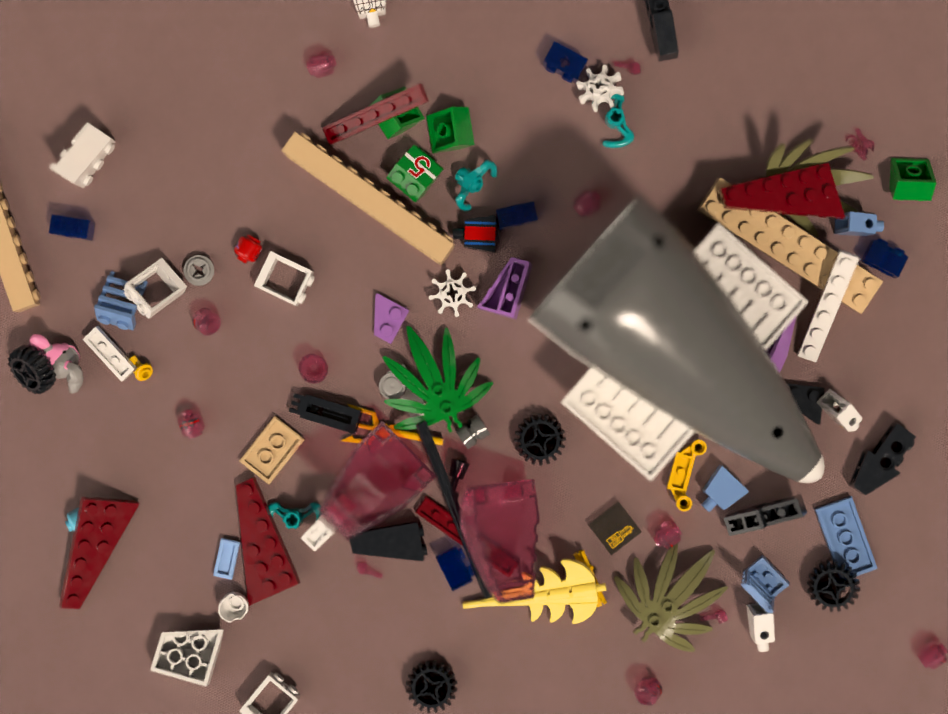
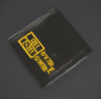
(614, 528)

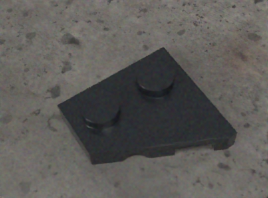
(806, 400)

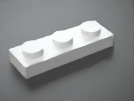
(109, 353)

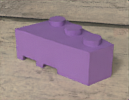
(508, 290)

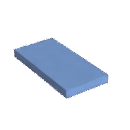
(846, 536)

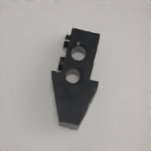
(662, 29)
(869, 473)
(765, 515)

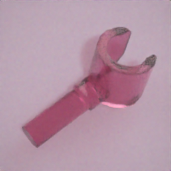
(634, 67)
(866, 143)
(362, 569)
(720, 615)

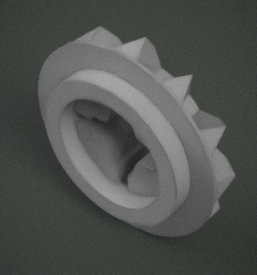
(189, 270)

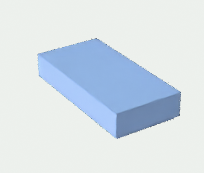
(226, 558)

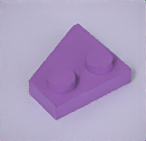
(388, 318)

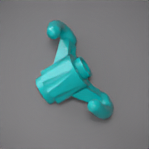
(614, 120)
(472, 181)
(294, 517)

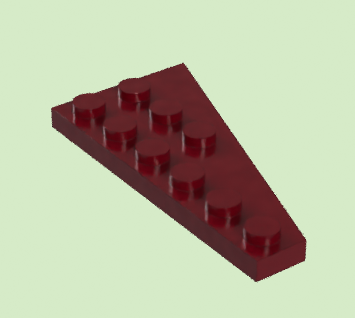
(792, 193)
(95, 536)
(264, 553)

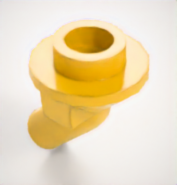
(143, 371)

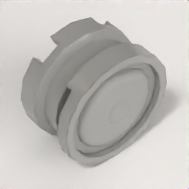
(391, 387)

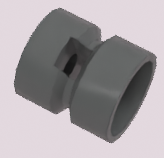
(472, 431)

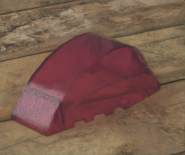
(374, 483)
(501, 536)

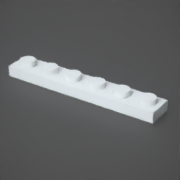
(828, 305)

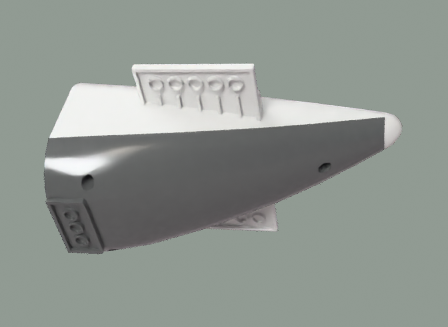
(679, 346)

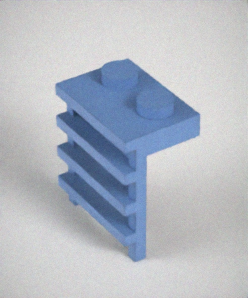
(116, 311)
(763, 582)

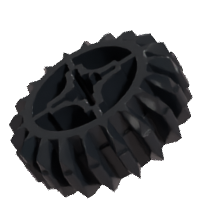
(32, 369)
(545, 455)
(840, 584)
(424, 689)

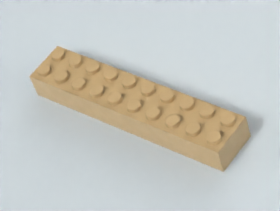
(367, 198)
(788, 246)

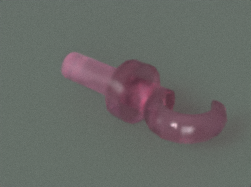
(857, 147)

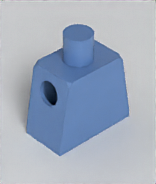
(858, 224)
(722, 490)

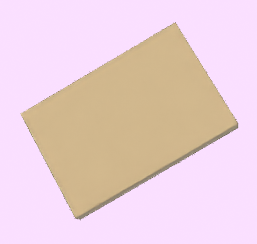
(272, 450)

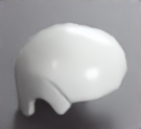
(233, 606)

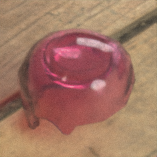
(313, 368)

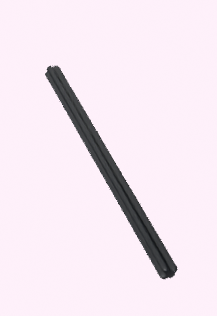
(447, 491)

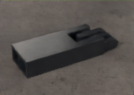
(333, 415)

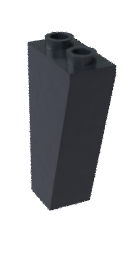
(392, 541)

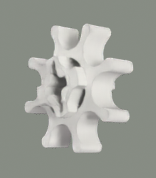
(600, 88)
(443, 294)

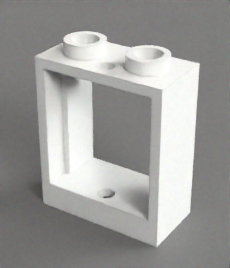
(267, 270)
(167, 275)
(318, 533)
(278, 680)

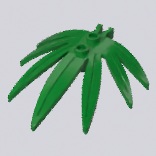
(441, 396)

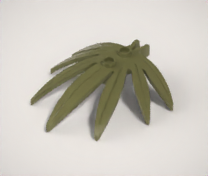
(840, 176)
(663, 610)

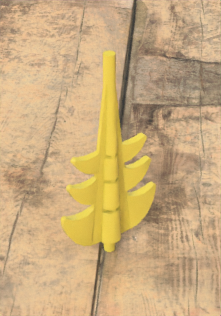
(577, 590)

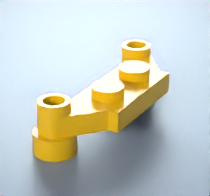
(681, 473)

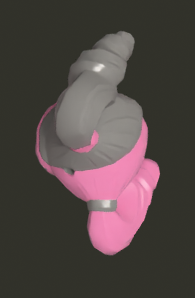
(64, 364)

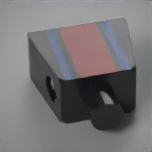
(478, 234)

